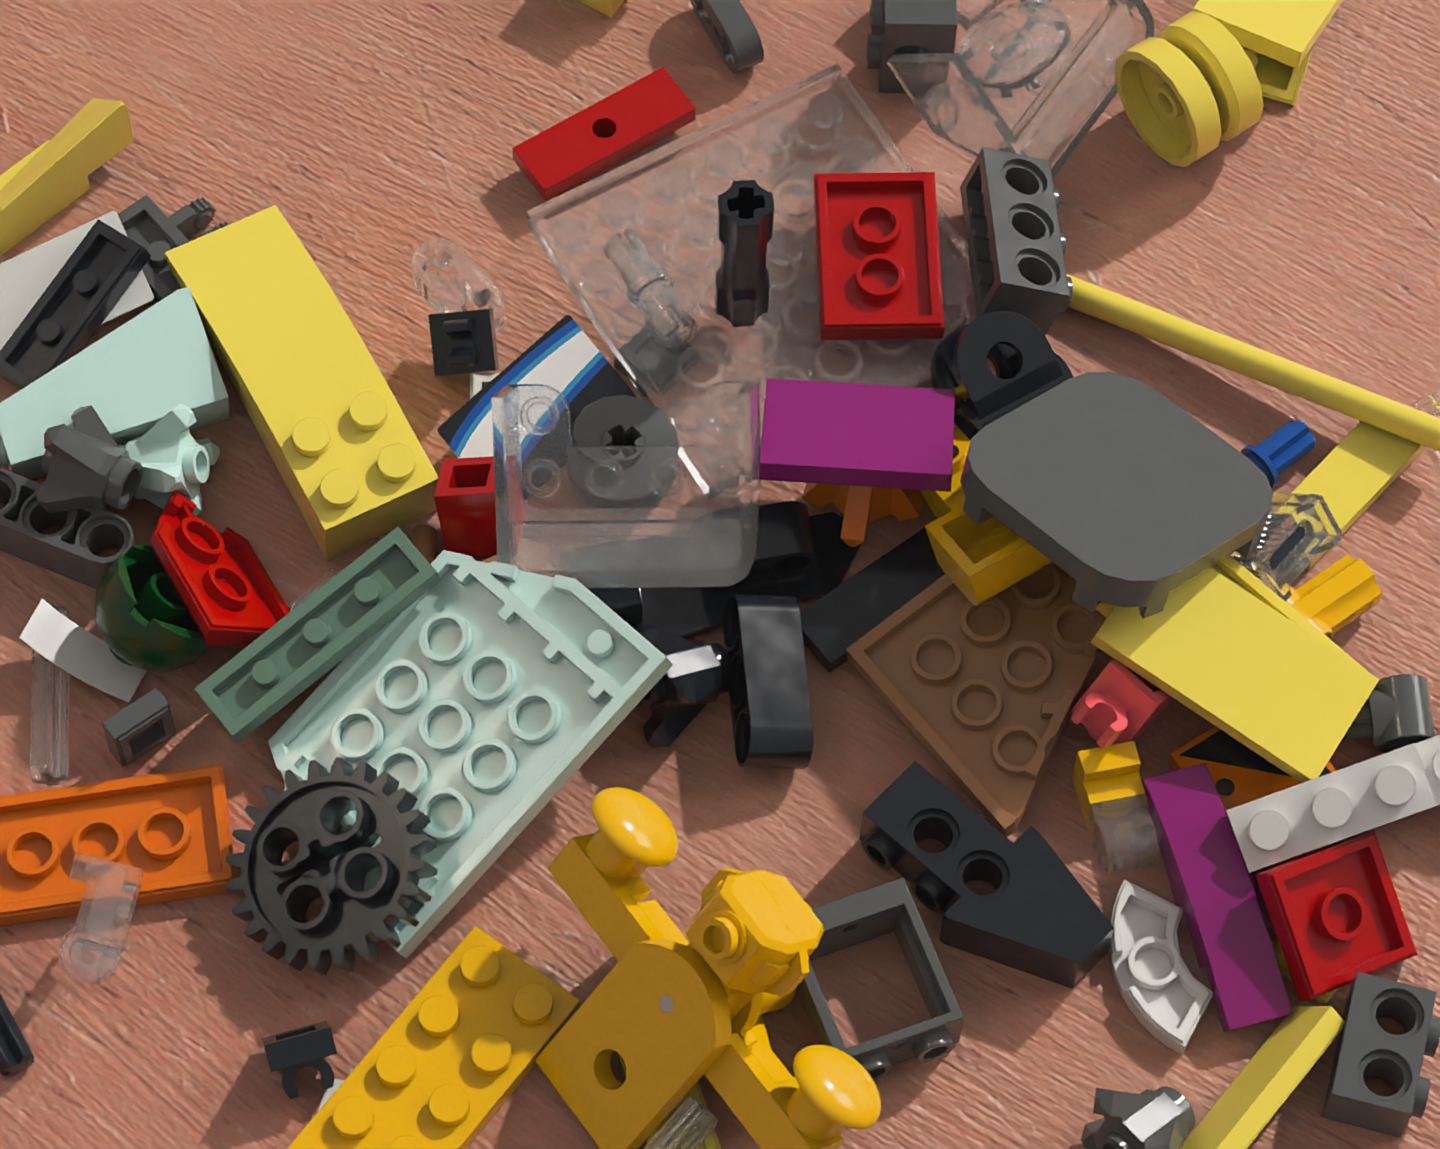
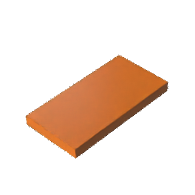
(159, 822)

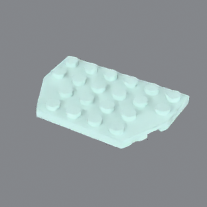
(477, 710)

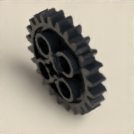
(349, 916)

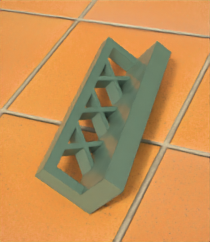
(317, 634)

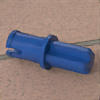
(1281, 450)

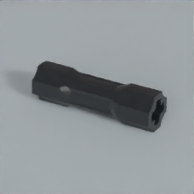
(744, 230)

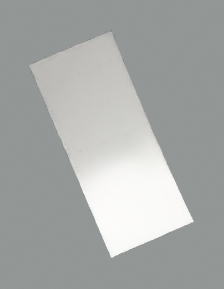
(79, 653)

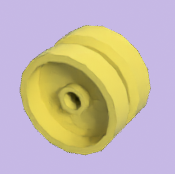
(1189, 88)

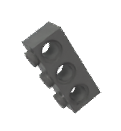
(1015, 237)

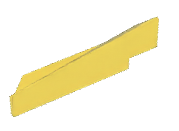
(60, 168)

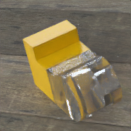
(1115, 808)

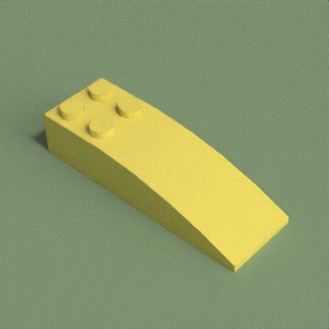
(306, 381)

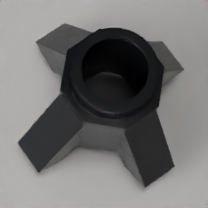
(693, 681)

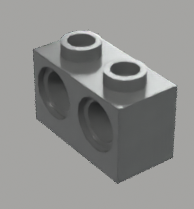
(1370, 1051)

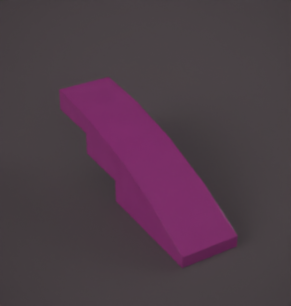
(1216, 896)

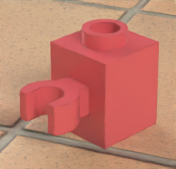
(1119, 706)

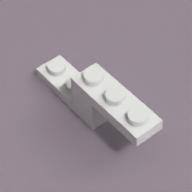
(1338, 804)

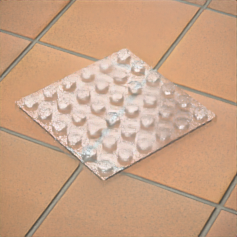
(673, 206)

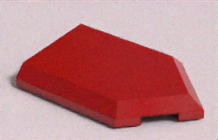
(215, 576)

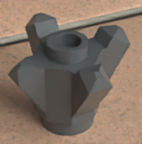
(86, 467)
(1139, 1120)

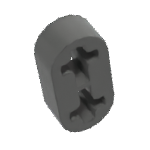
(730, 32)

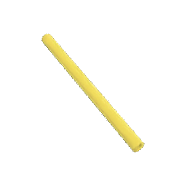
(1256, 363)

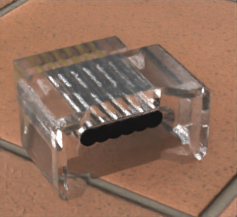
(1292, 537)

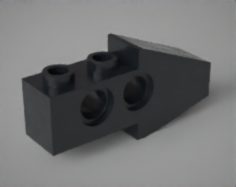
(1036, 916)

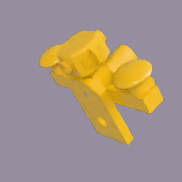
(693, 1005)

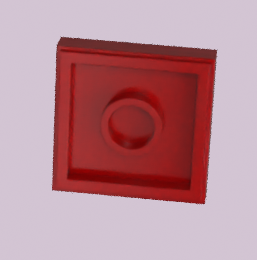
(1336, 914)

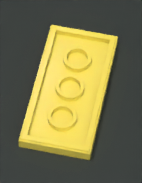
(1243, 670)

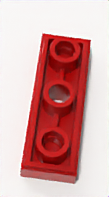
(604, 134)

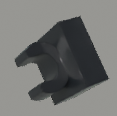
(463, 342)
(298, 1050)

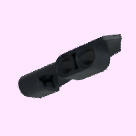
(793, 558)

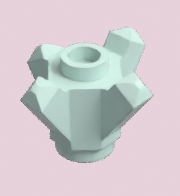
(172, 459)

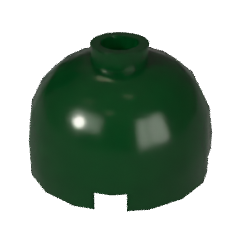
(145, 616)

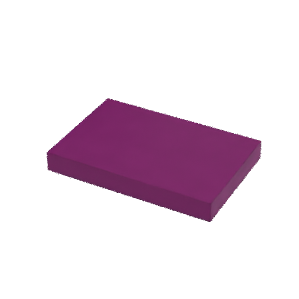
(857, 435)

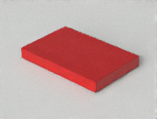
(878, 256)

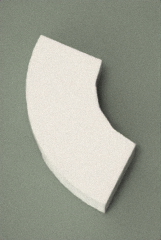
(1150, 967)

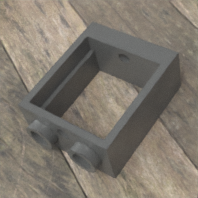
(866, 917)

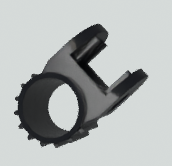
(1021, 360)

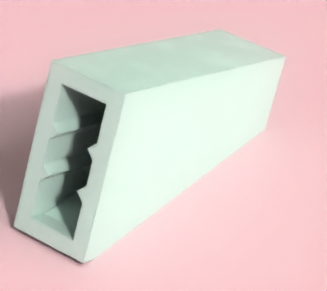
(126, 377)

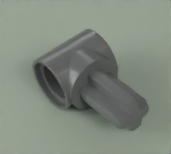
(1395, 713)

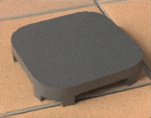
(1116, 489)

